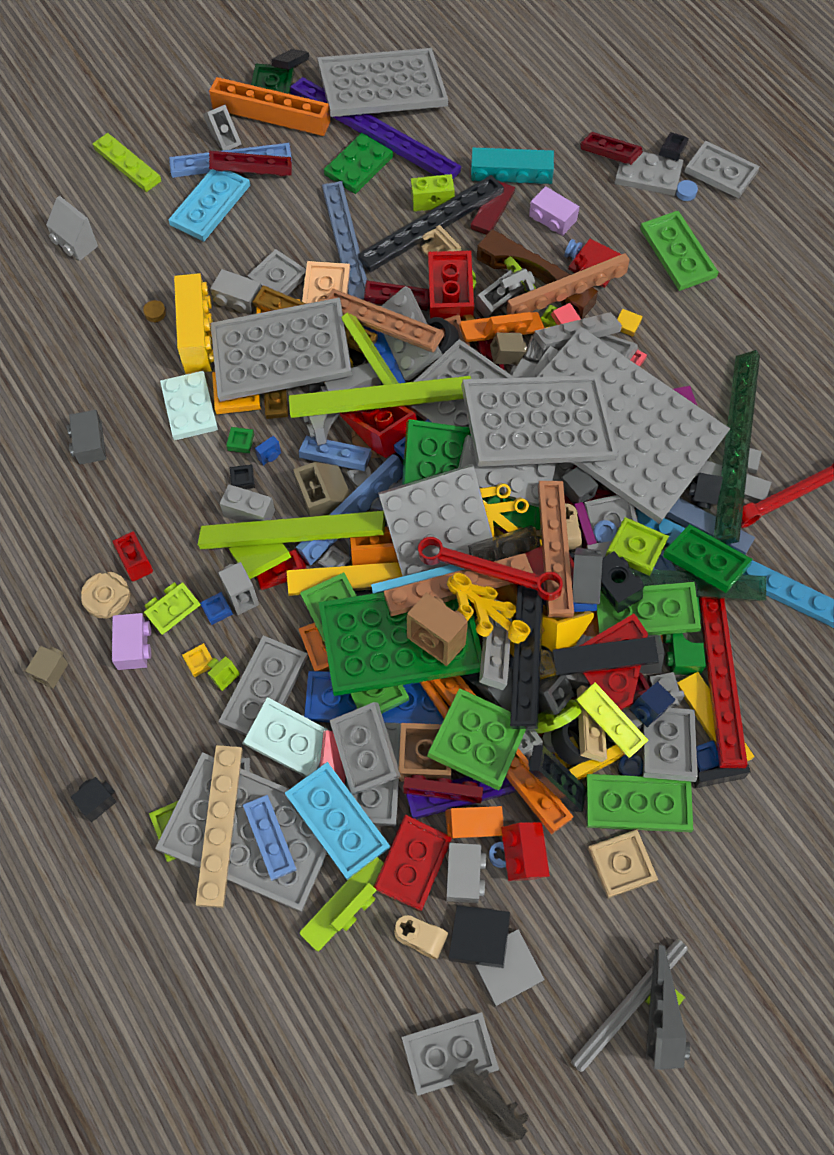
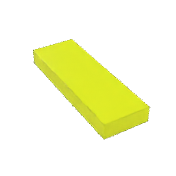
(612, 720)

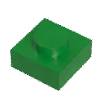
(240, 440)

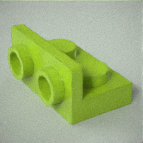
(171, 607)

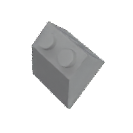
(70, 229)

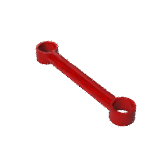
(753, 512)
(490, 568)

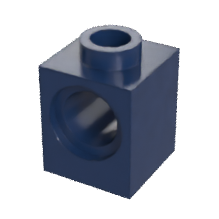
(652, 704)

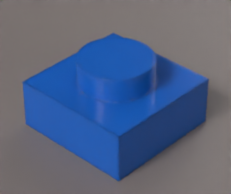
(268, 450)

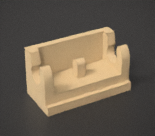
(440, 241)

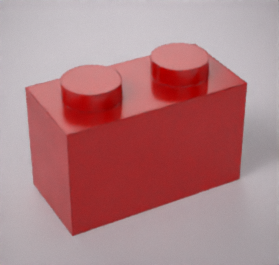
(525, 851)

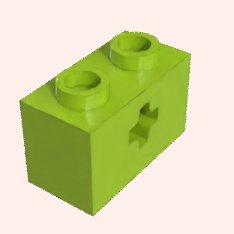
(431, 191)

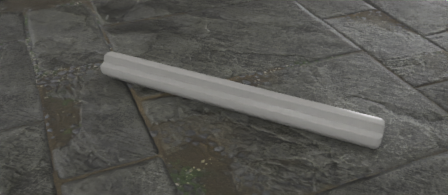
(623, 1011)

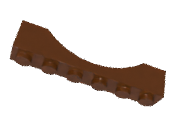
(497, 248)

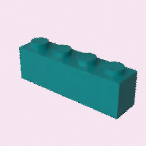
(513, 165)

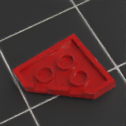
(621, 682)

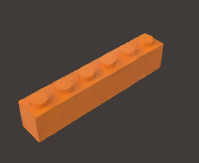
(271, 106)

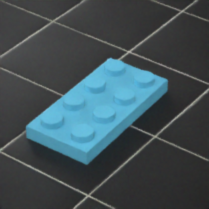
(209, 203)
(337, 820)

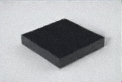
(480, 936)

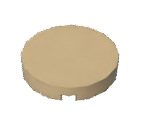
(105, 595)

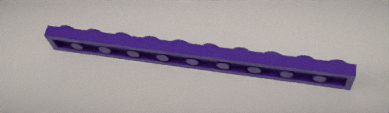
(384, 134)

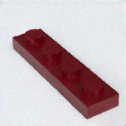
(250, 163)

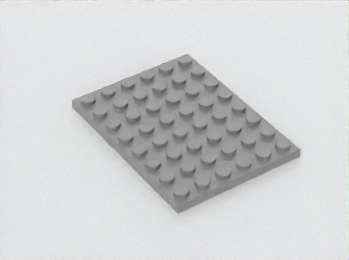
(655, 429)

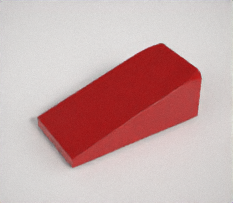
(132, 556)
(278, 573)

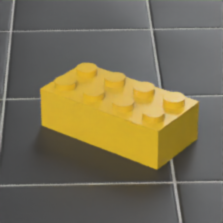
(193, 323)

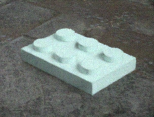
(188, 405)
(286, 738)

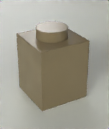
(508, 348)
(47, 666)

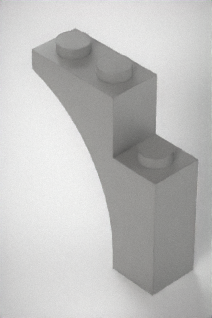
(361, 377)

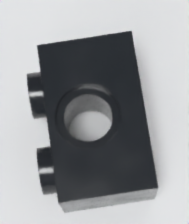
(620, 594)

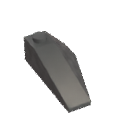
(666, 1034)

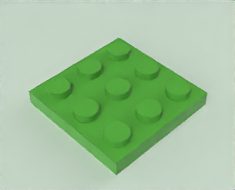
(477, 739)

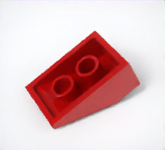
(450, 284)
(380, 427)

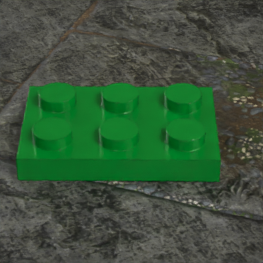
(358, 163)
(707, 558)

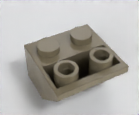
(321, 487)

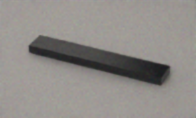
(527, 661)

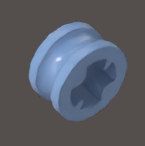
(573, 249)
(497, 862)

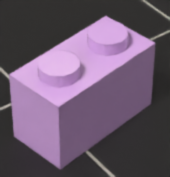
(553, 211)
(130, 641)

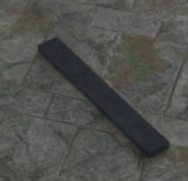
(442, 215)

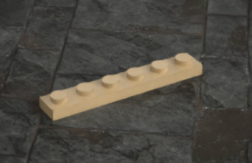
(219, 827)

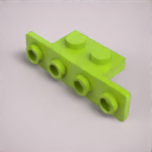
(342, 907)

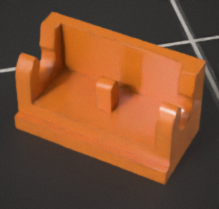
(474, 822)

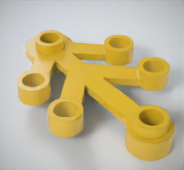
(493, 510)
(486, 605)

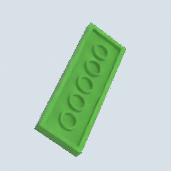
(339, 588)

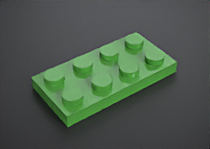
(679, 250)
(661, 611)
(638, 803)

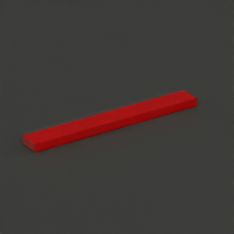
(722, 684)

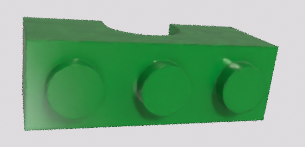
(683, 655)

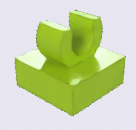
(222, 672)

